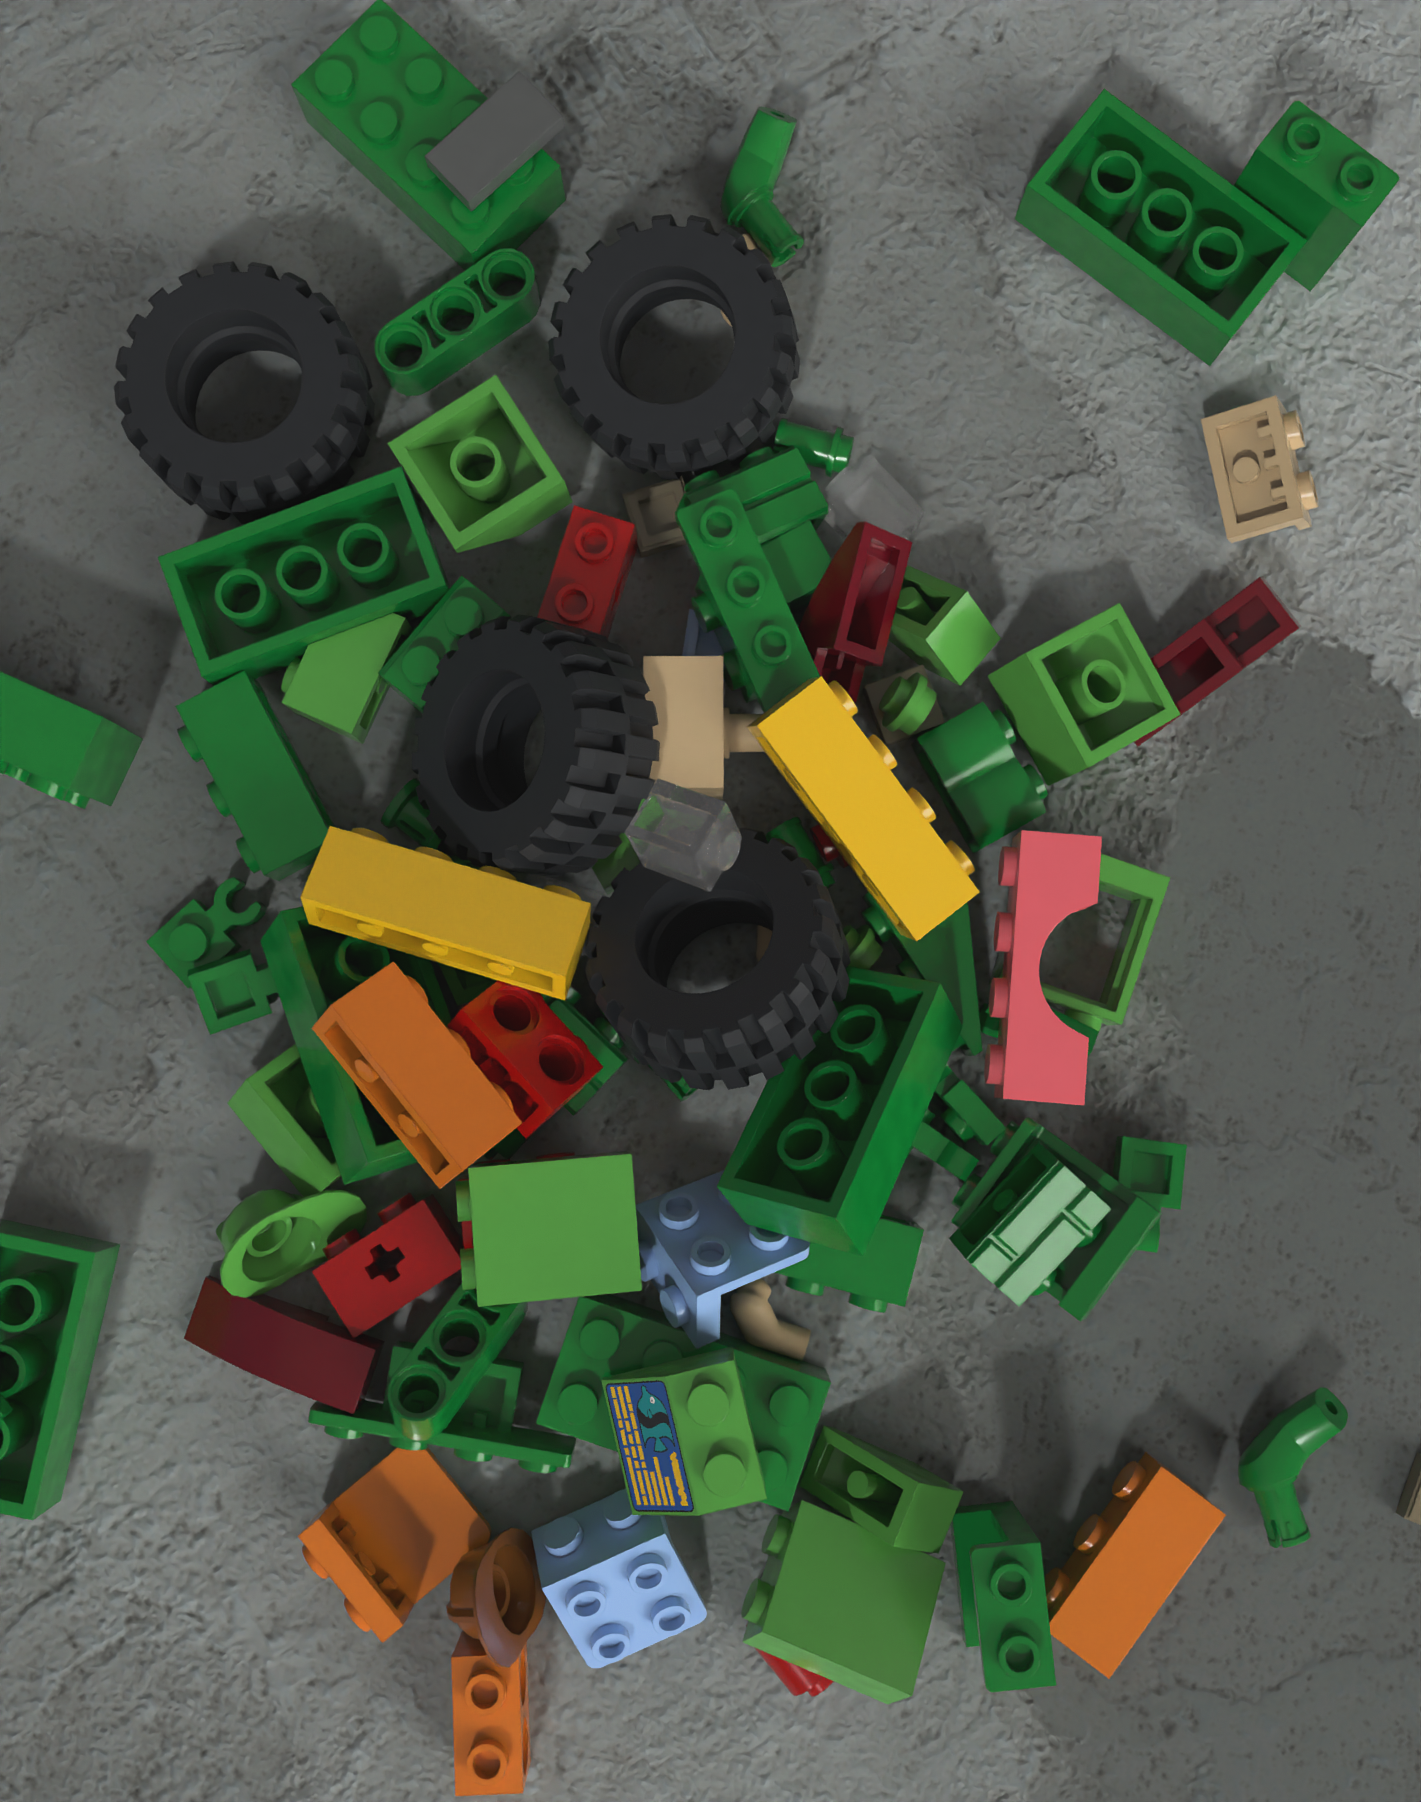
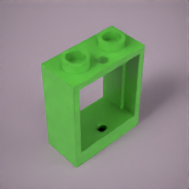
(1146, 892)

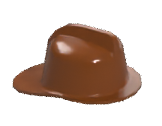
(498, 1595)

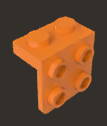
(393, 1537)

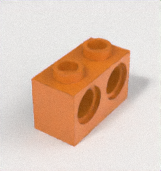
(489, 1721)

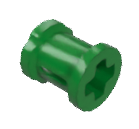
(411, 817)

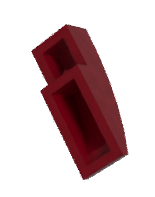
(855, 605)
(1222, 646)
(285, 1345)

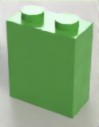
(550, 1228)
(842, 1602)

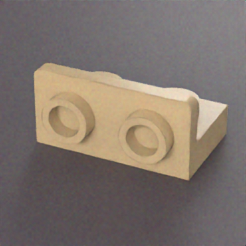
(1259, 469)

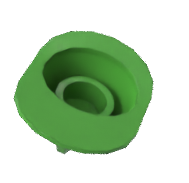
(282, 1235)

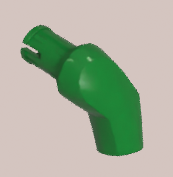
(751, 183)
(1277, 1456)

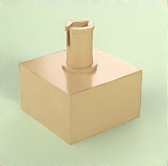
(692, 723)

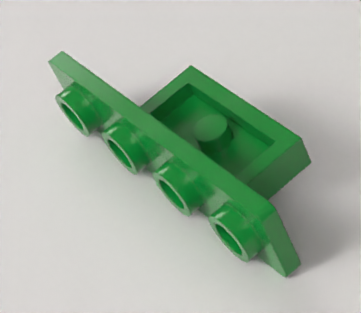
(743, 602)
(476, 1431)

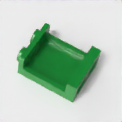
(1316, 186)
(1088, 1269)
(1003, 1596)

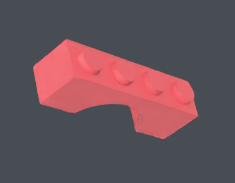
(1036, 1051)

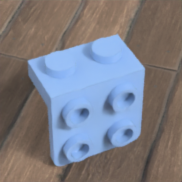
(702, 1248)
(615, 1579)

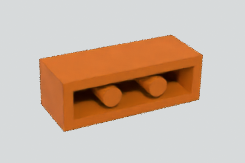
(416, 1073)
(1127, 1562)

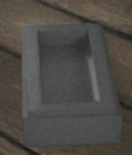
(495, 141)

